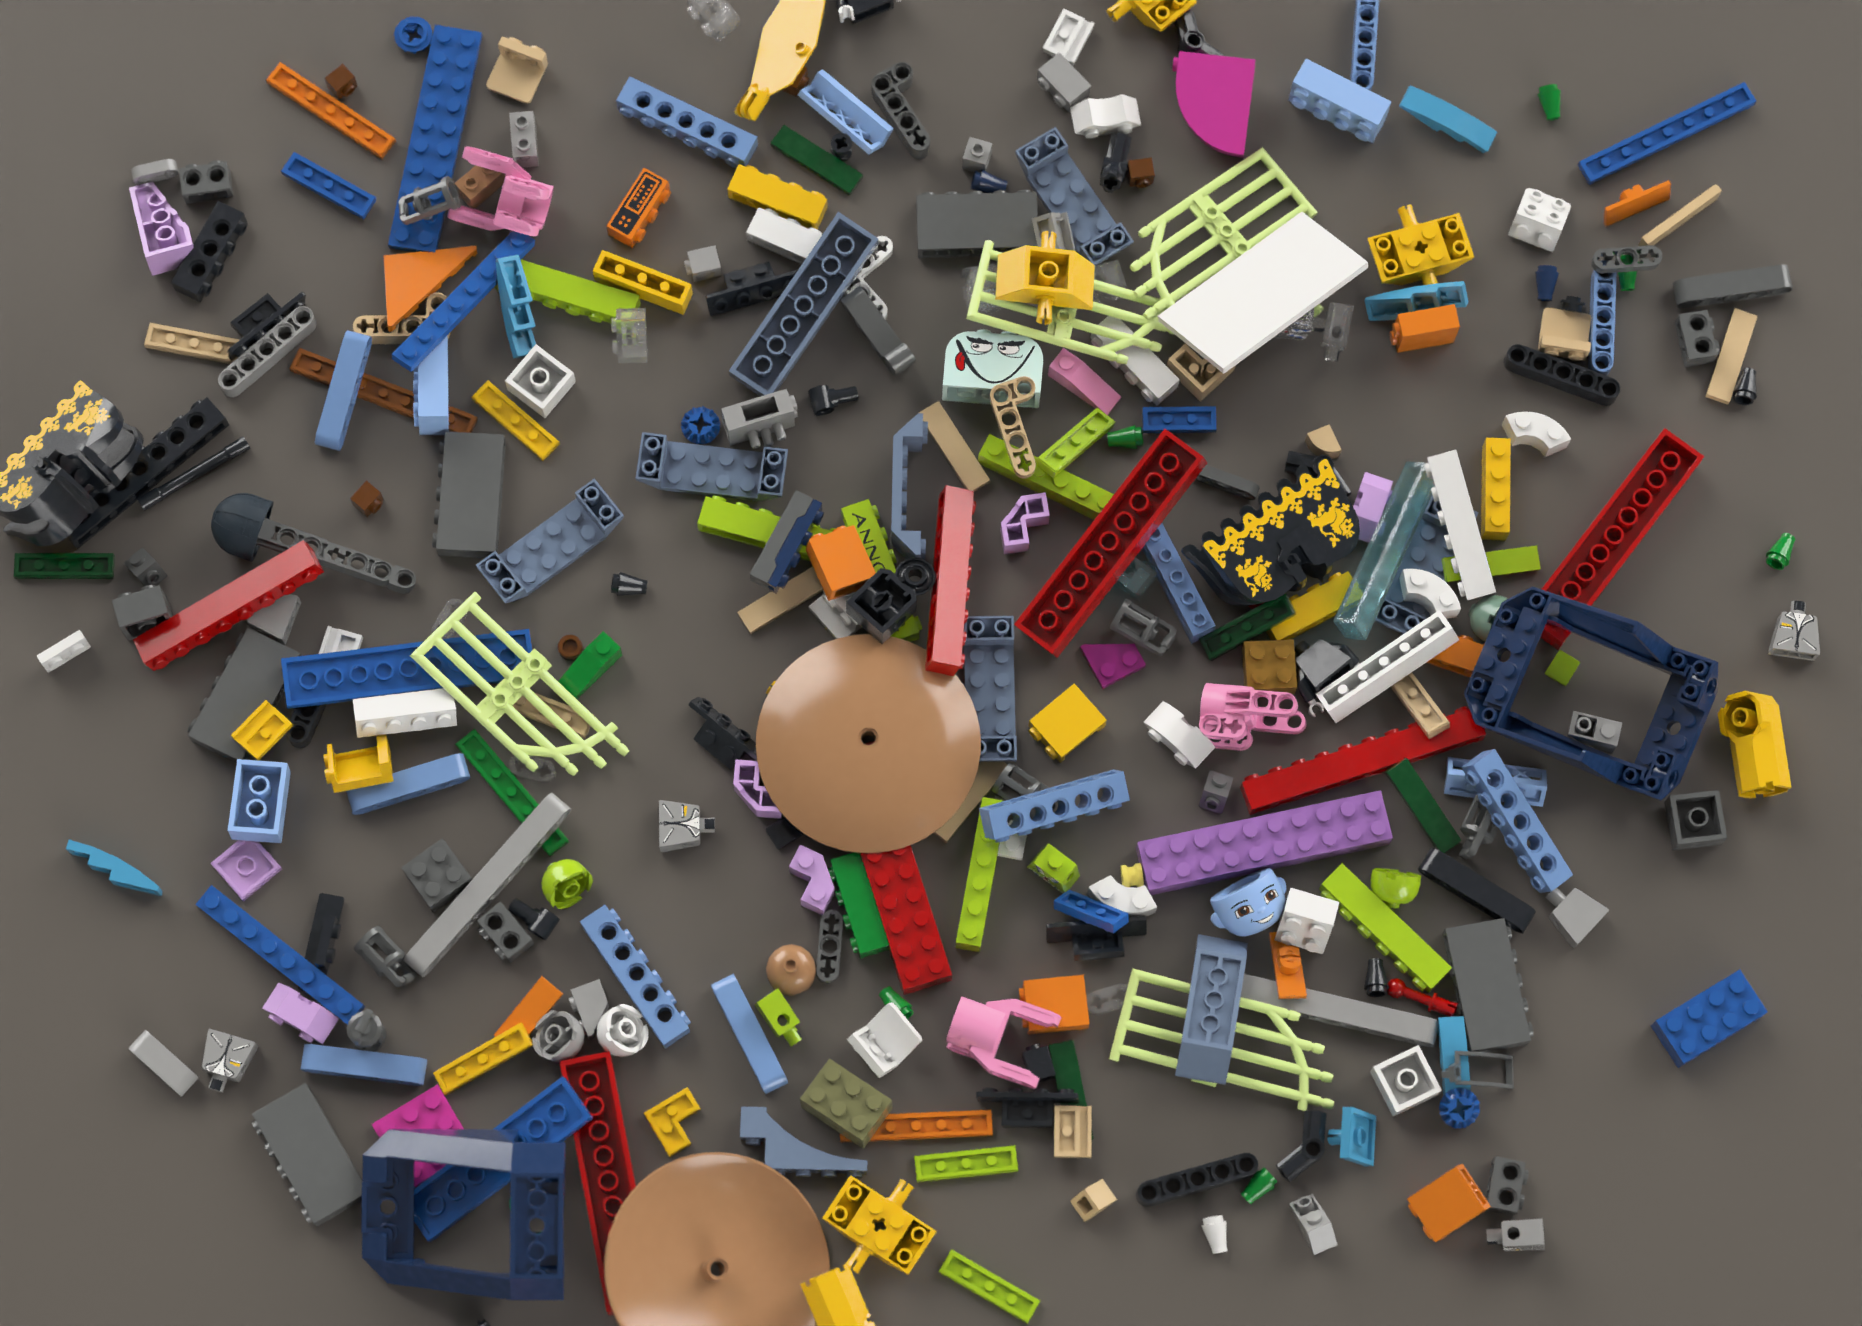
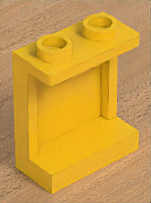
(1066, 723)
(359, 767)

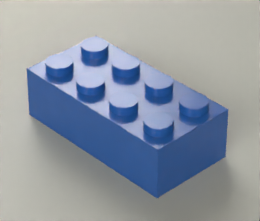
(1709, 1018)

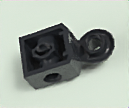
(890, 597)

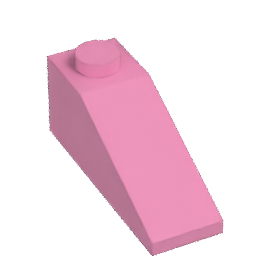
(1083, 381)

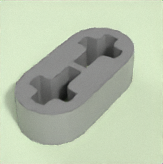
(154, 171)

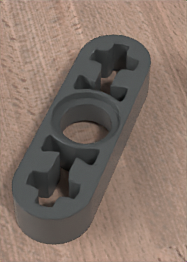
(1644, 264)
(1228, 482)
(821, 964)

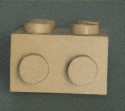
(517, 70)
(1565, 334)

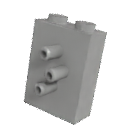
(760, 418)

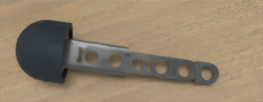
(244, 524)

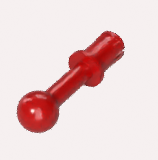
(1398, 988)

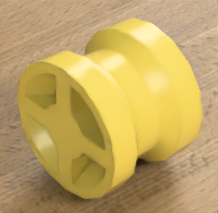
(1132, 875)

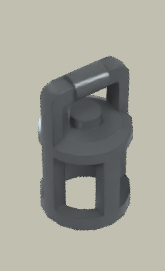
(422, 202)
(1149, 631)
(1004, 778)
(1476, 832)
(392, 963)
(366, 1030)

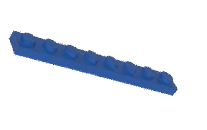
(1666, 133)
(459, 303)
(279, 954)

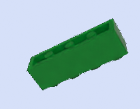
(859, 905)

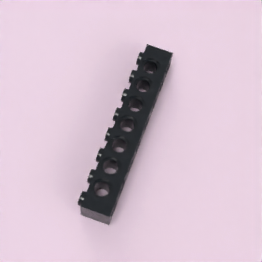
(156, 470)

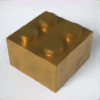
(1270, 665)

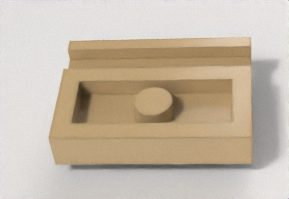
(1072, 1131)

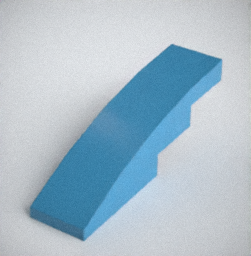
(1448, 118)
(1390, 304)
(515, 305)
(120, 872)
(1451, 1039)

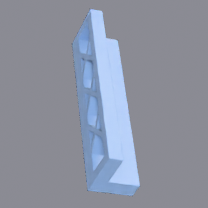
(848, 111)
(1532, 789)

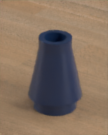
(987, 182)
(1546, 281)

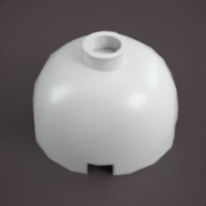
(622, 1031)

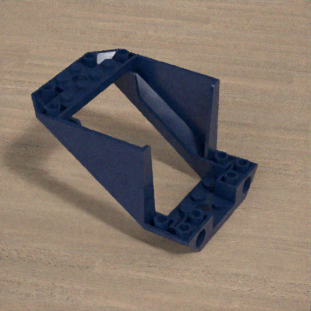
(1684, 700)
(535, 1192)

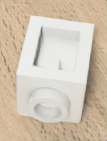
(1013, 847)

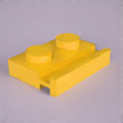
(261, 730)

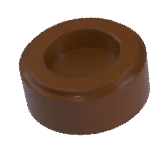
(570, 647)

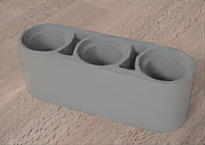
(163, 1063)

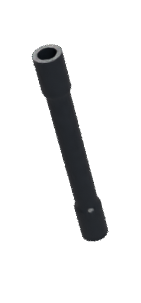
(228, 453)

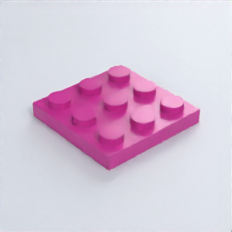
(424, 1112)

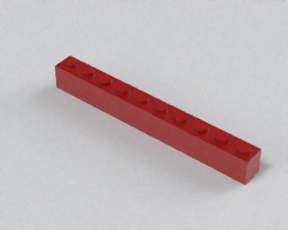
(1356, 762)

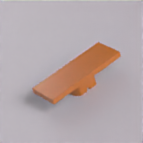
(1635, 201)
(1287, 969)
(533, 1006)

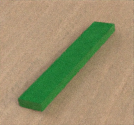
(505, 784)

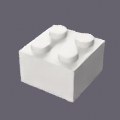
(540, 381)
(1306, 921)
(1405, 1080)

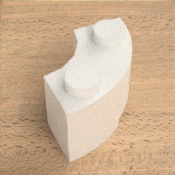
(1105, 116)
(1537, 431)
(1429, 592)
(1172, 729)
(1127, 899)

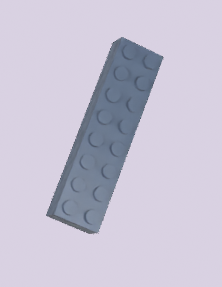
(804, 306)

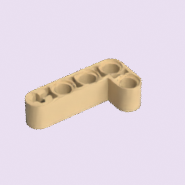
(401, 332)
(1017, 428)

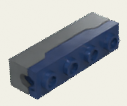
(786, 542)

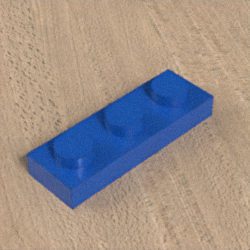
(1179, 419)
(1091, 911)

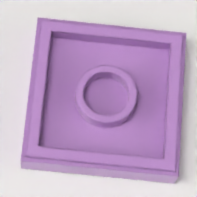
(246, 867)

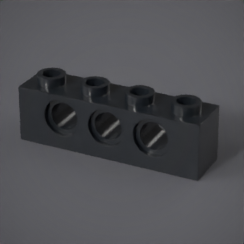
(221, 218)

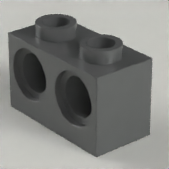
(206, 187)
(1691, 338)
(509, 929)
(1499, 1184)

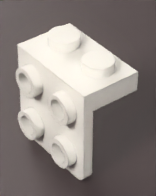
(1539, 219)
(885, 1040)

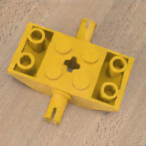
(1152, 13)
(1440, 241)
(1045, 277)
(854, 1217)

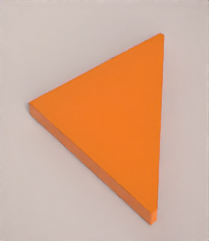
(417, 276)

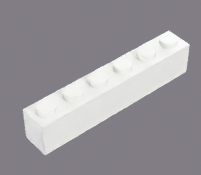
(1461, 525)
(1387, 666)

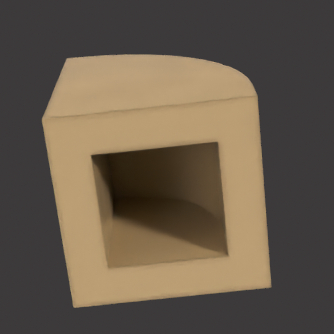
(1323, 442)
(1093, 1200)

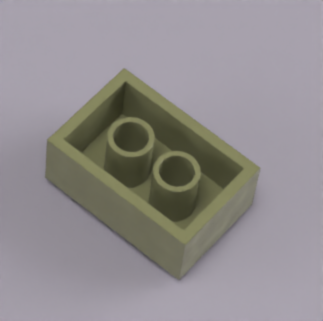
(846, 1103)

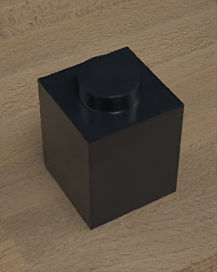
(1039, 1062)

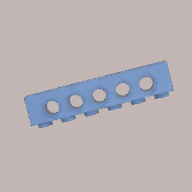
(636, 92)
(1178, 585)
(995, 816)
(1528, 825)
(666, 1032)

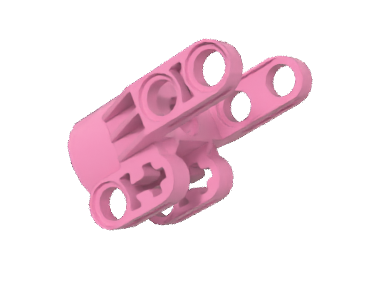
(522, 201)
(1236, 713)
(980, 1027)

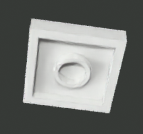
(834, 616)

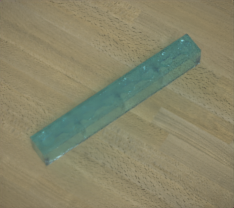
(1385, 552)

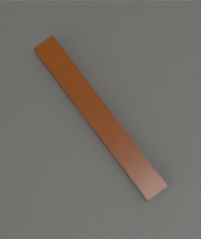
(375, 390)

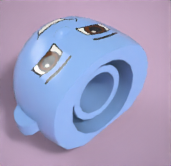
(1250, 903)

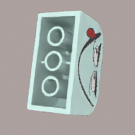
(983, 360)

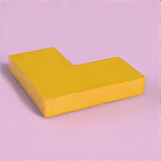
(666, 1117)

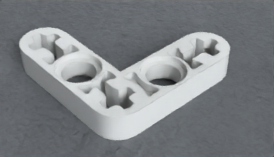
(881, 257)

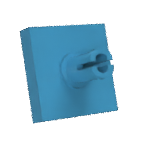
(1355, 1136)

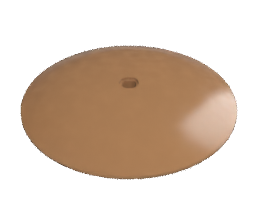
(857, 792)
(718, 1213)

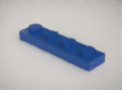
(328, 185)

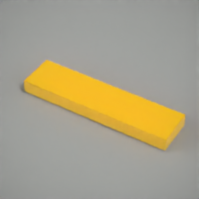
(515, 420)
(483, 1059)

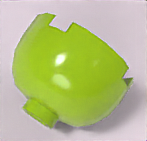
(565, 882)
(1394, 886)

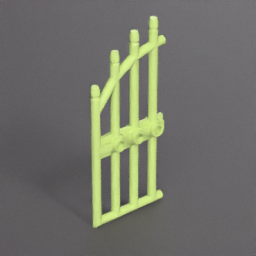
(1218, 225)
(1064, 318)
(511, 689)
(1275, 1013)

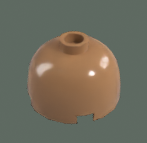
(791, 969)

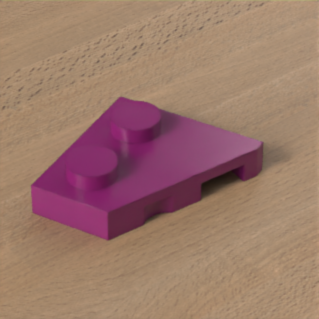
(1112, 661)

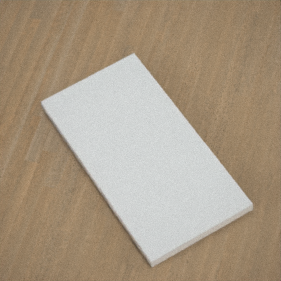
(1262, 292)

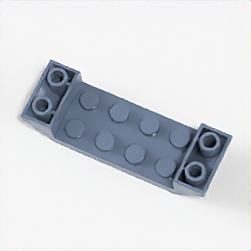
(1065, 189)
(906, 439)
(711, 469)
(552, 544)
(1425, 554)
(991, 683)
(1212, 1009)

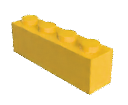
(786, 199)
(643, 281)
(1495, 489)
(1314, 607)

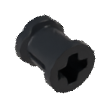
(838, 141)

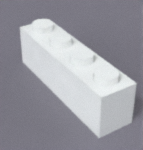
(782, 235)
(1142, 365)
(404, 712)

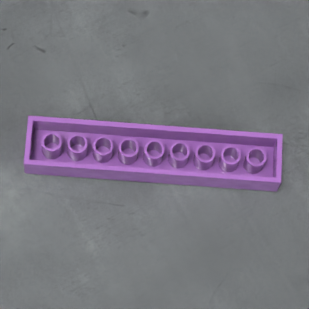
(1264, 842)

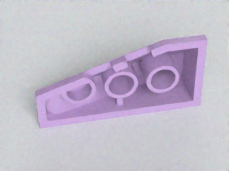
(162, 232)

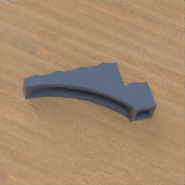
(789, 1154)

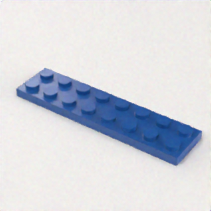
(459, 1190)

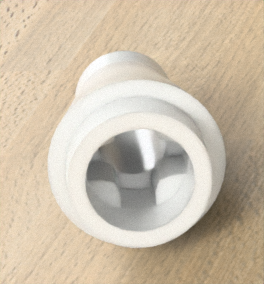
(1215, 1232)

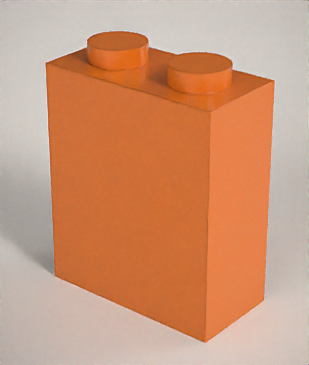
(1425, 328)
(840, 561)
(1059, 995)
(1448, 1203)

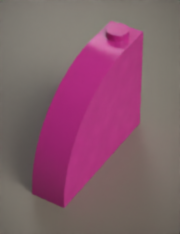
(1215, 98)

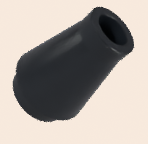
(1745, 389)
(625, 584)
(1376, 980)

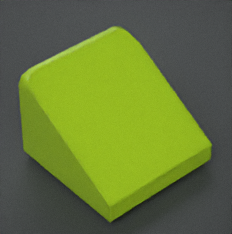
(1562, 668)

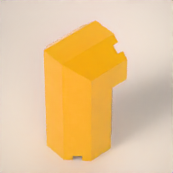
(1756, 744)
(836, 1299)

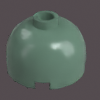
(1484, 613)

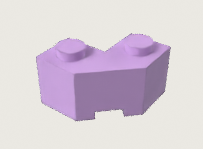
(1370, 503)
(1028, 512)
(748, 788)
(812, 868)
(306, 1016)

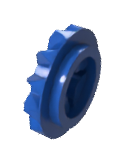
(410, 25)
(707, 433)
(1448, 1103)

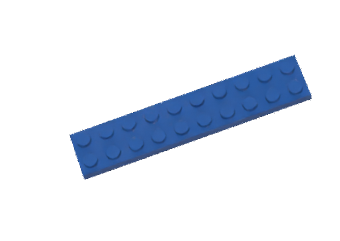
(436, 131)
(388, 670)

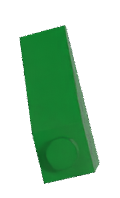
(591, 665)

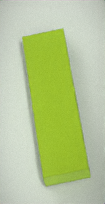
(1075, 442)
(1501, 562)
(966, 1163)
(989, 1286)

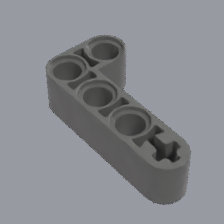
(904, 114)
(877, 331)

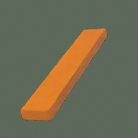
(331, 110)
(933, 1125)

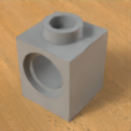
(977, 155)
(703, 263)

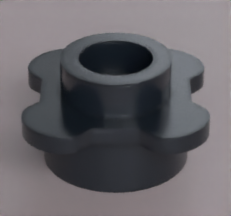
(1572, 304)

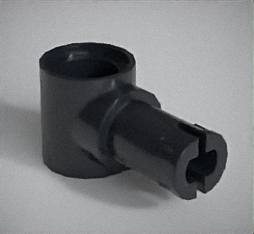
(825, 399)
(539, 922)

